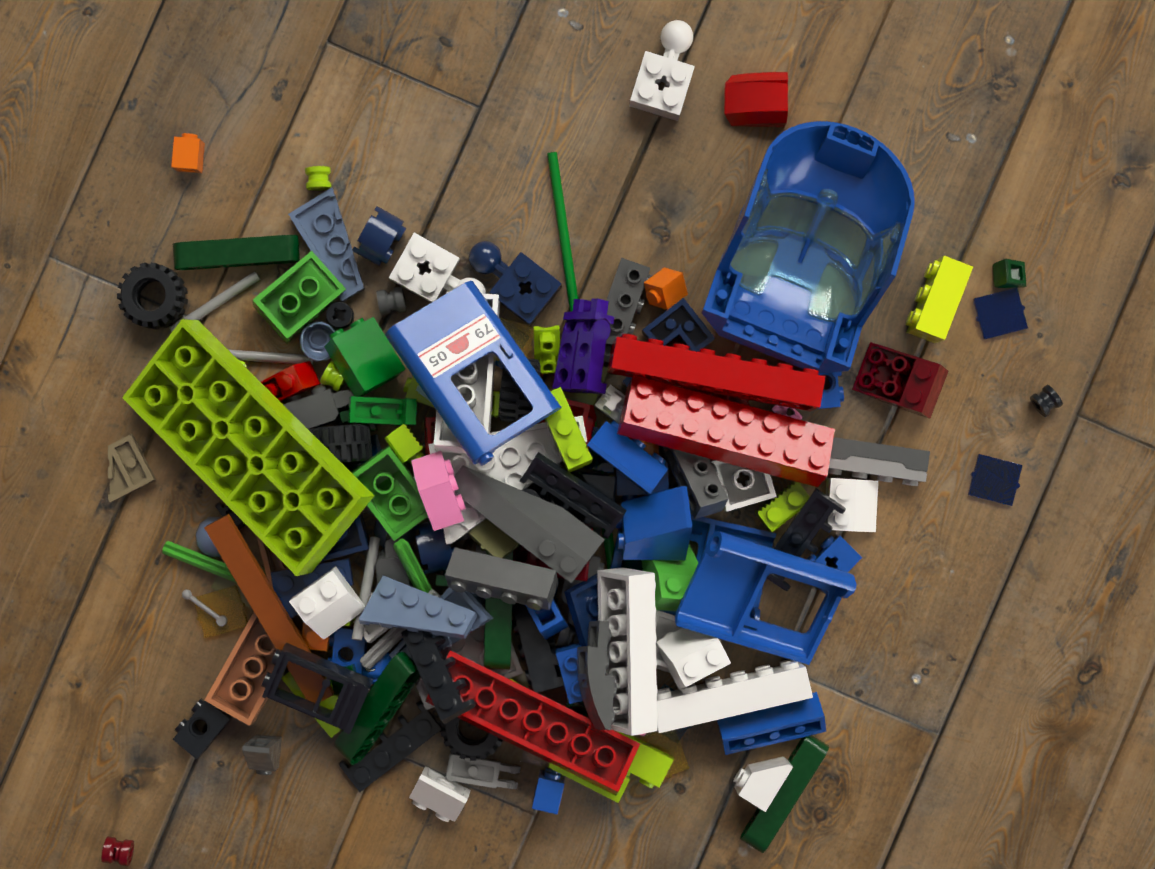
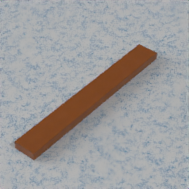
(264, 601)

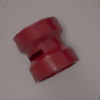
(117, 851)

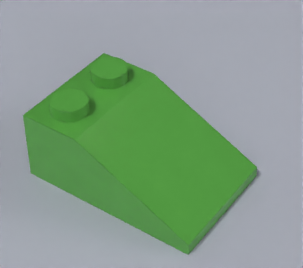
(298, 297)
(394, 490)
(671, 579)

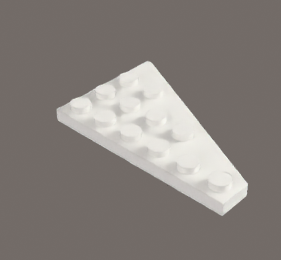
(507, 466)

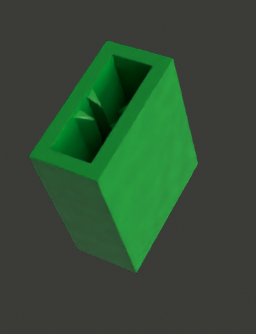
(364, 356)

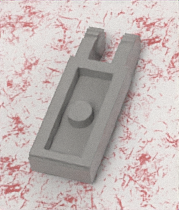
(480, 772)

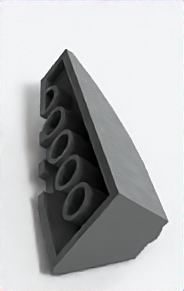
(534, 523)

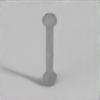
(221, 620)

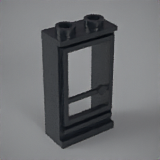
(350, 698)

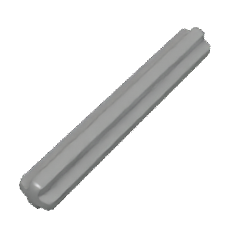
(391, 638)

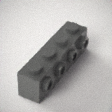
(625, 299)
(702, 481)
(501, 579)

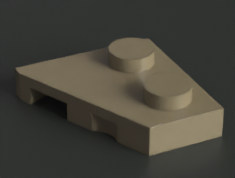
(127, 468)

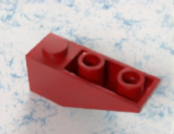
(292, 381)

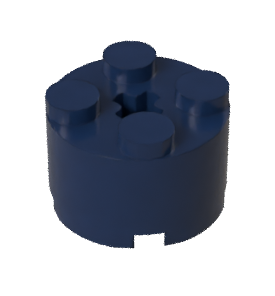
(379, 236)
(432, 548)

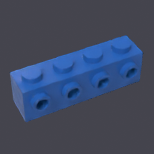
(772, 725)

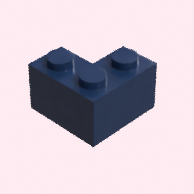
(682, 323)

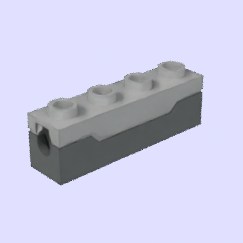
(879, 460)

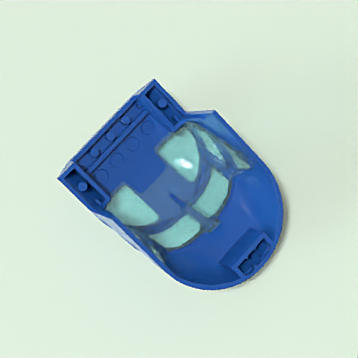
(813, 246)

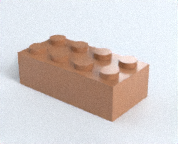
(240, 680)

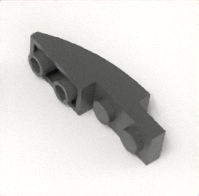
(595, 686)

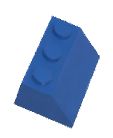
(628, 456)

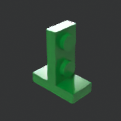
(382, 411)

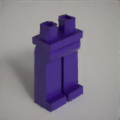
(583, 347)

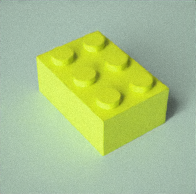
(938, 299)

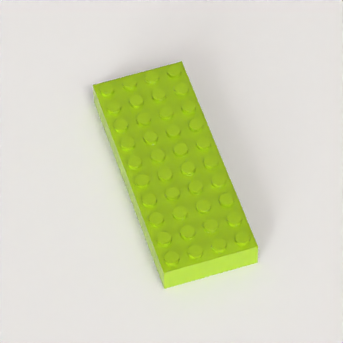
(247, 447)

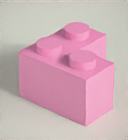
(437, 490)

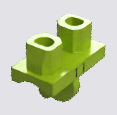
(547, 347)

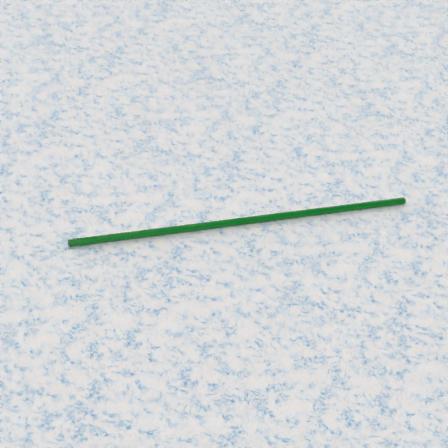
(569, 275)

